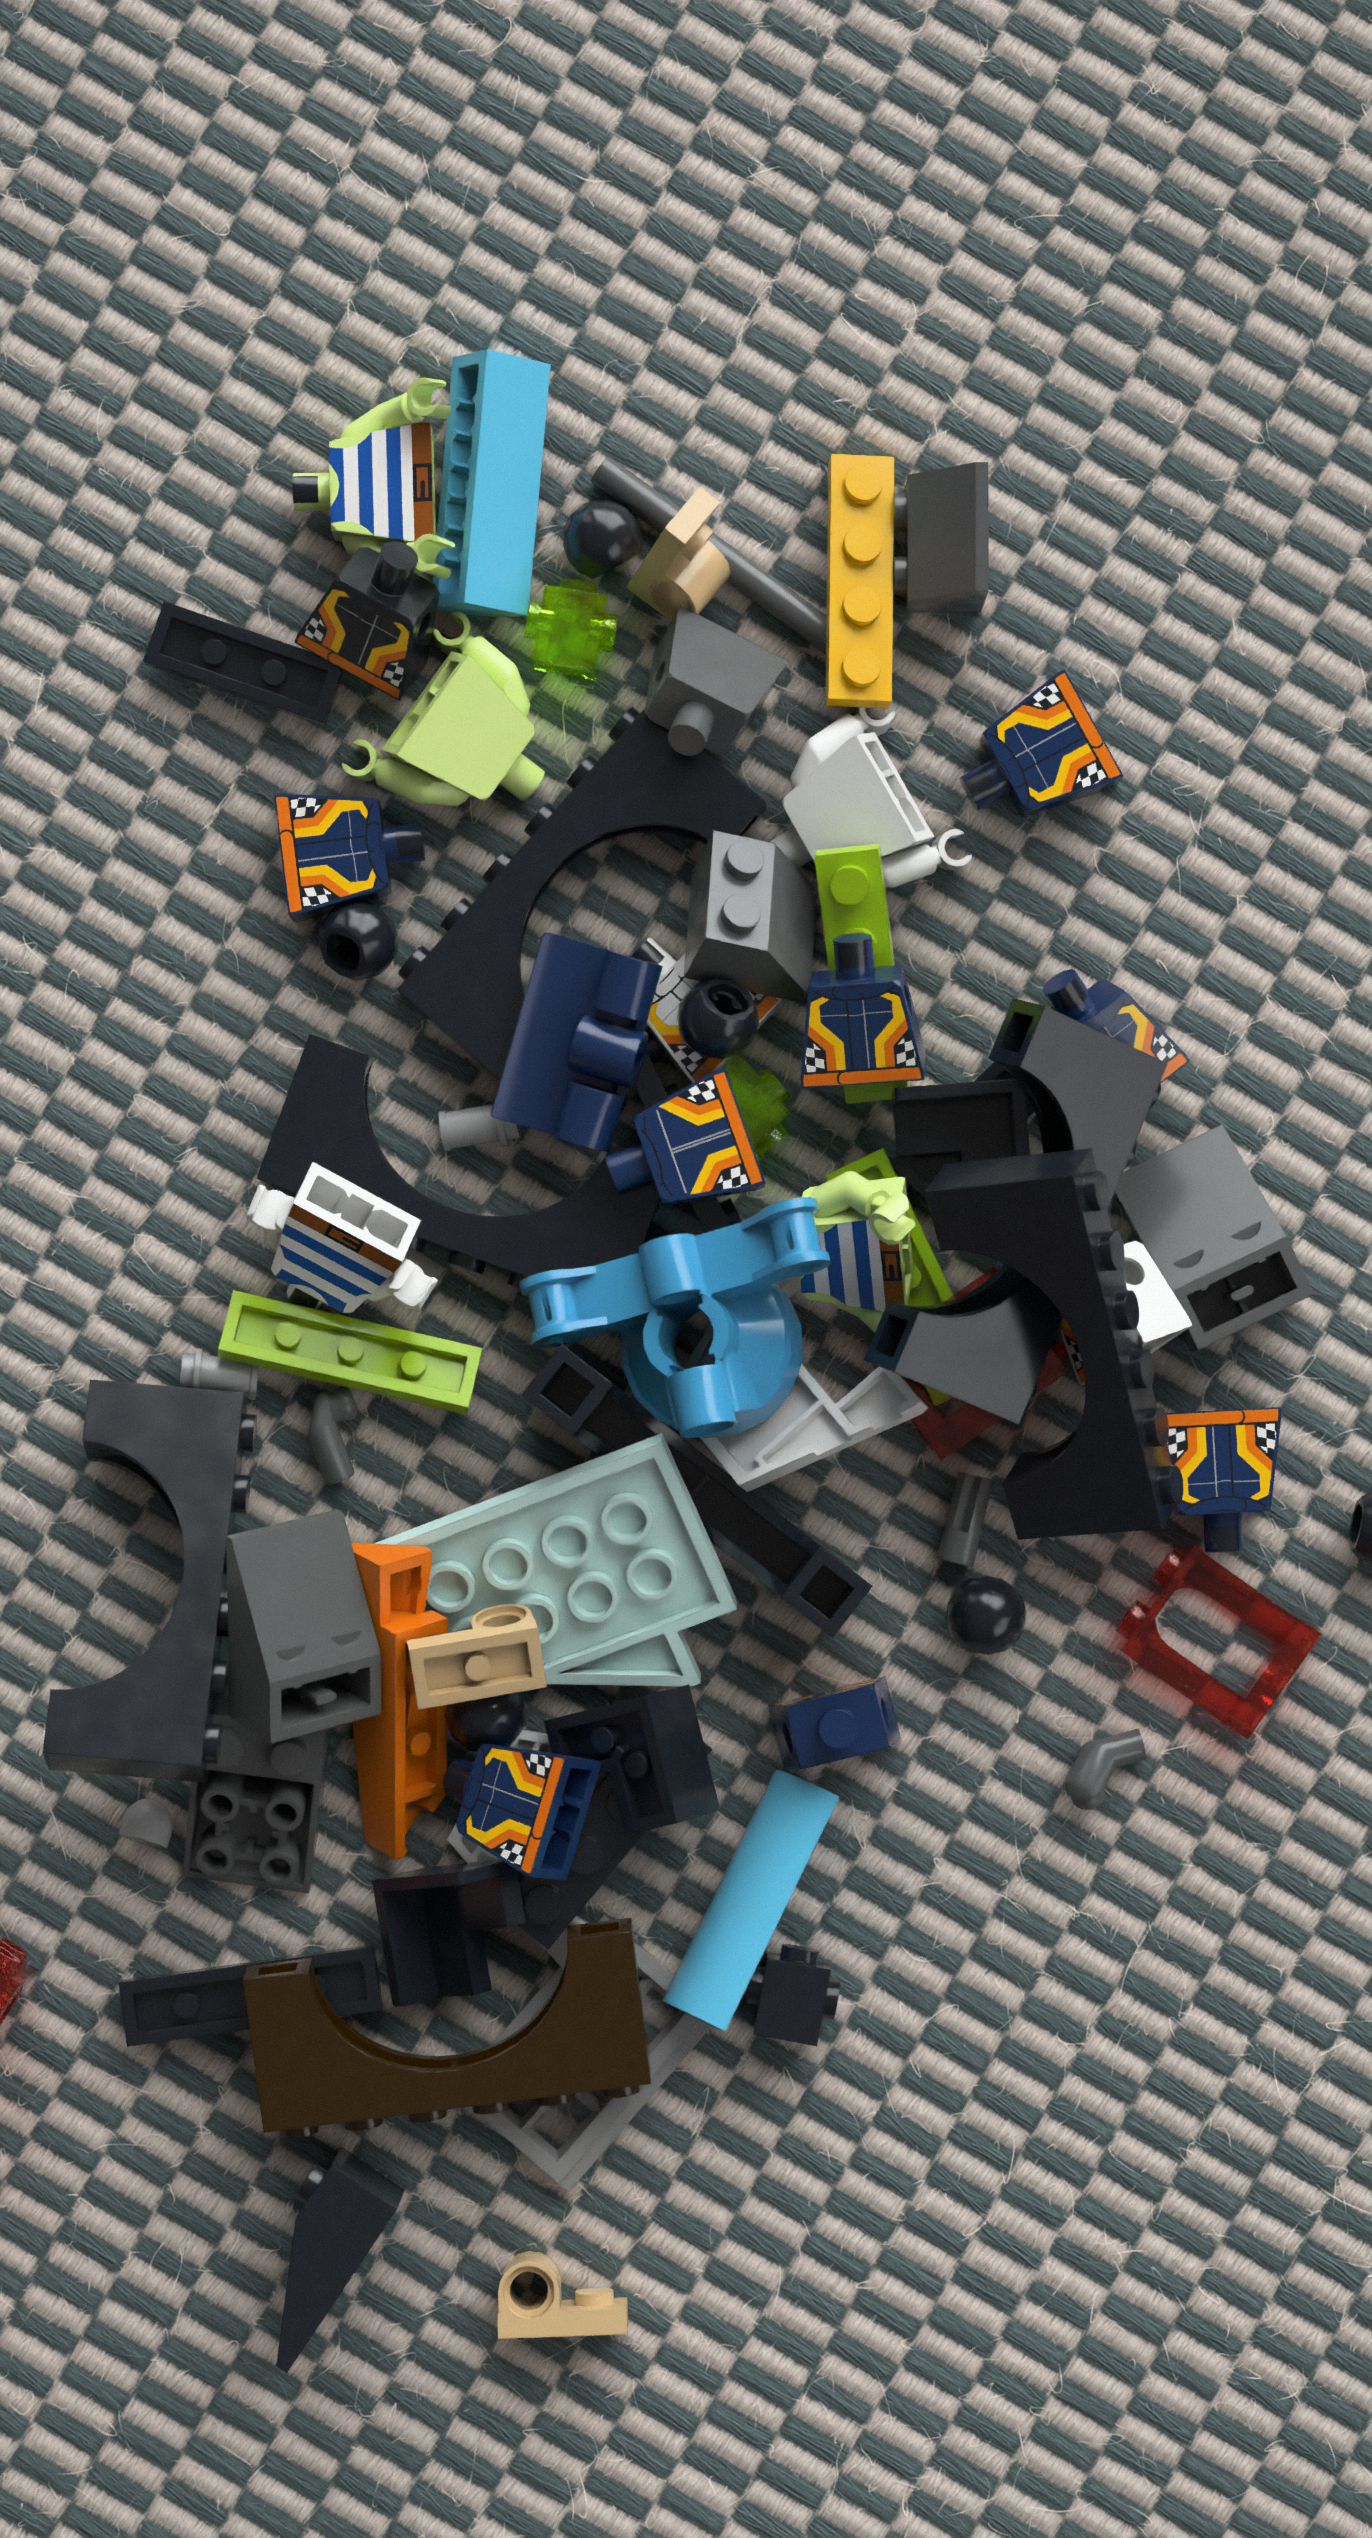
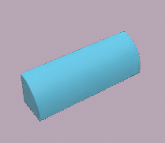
(491, 482)
(750, 1899)

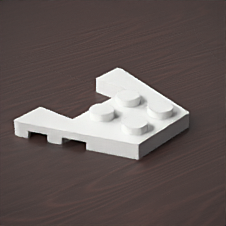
(809, 1420)

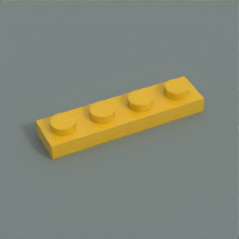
(859, 581)

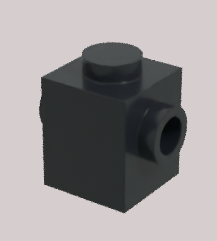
(792, 1995)

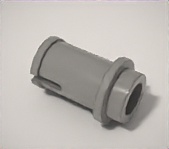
(475, 1127)
(218, 1374)

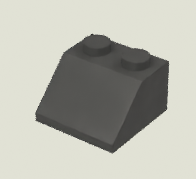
(944, 540)
(750, 918)

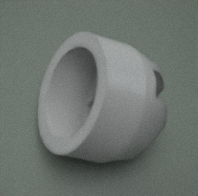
(147, 1823)

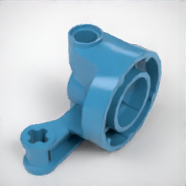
(670, 1280)

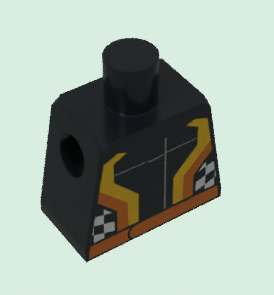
(376, 619)

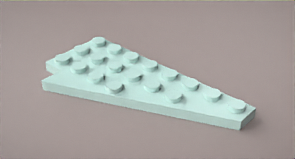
(598, 1556)

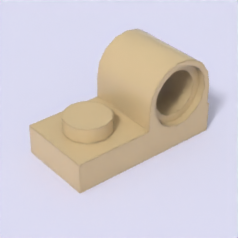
(682, 562)
(483, 1662)
(589, 2314)

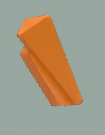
(404, 1748)

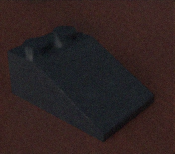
(333, 2232)

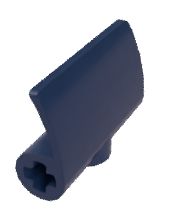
(577, 1041)

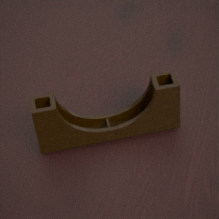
(325, 2072)

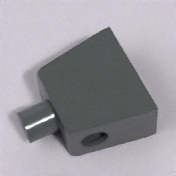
(707, 683)

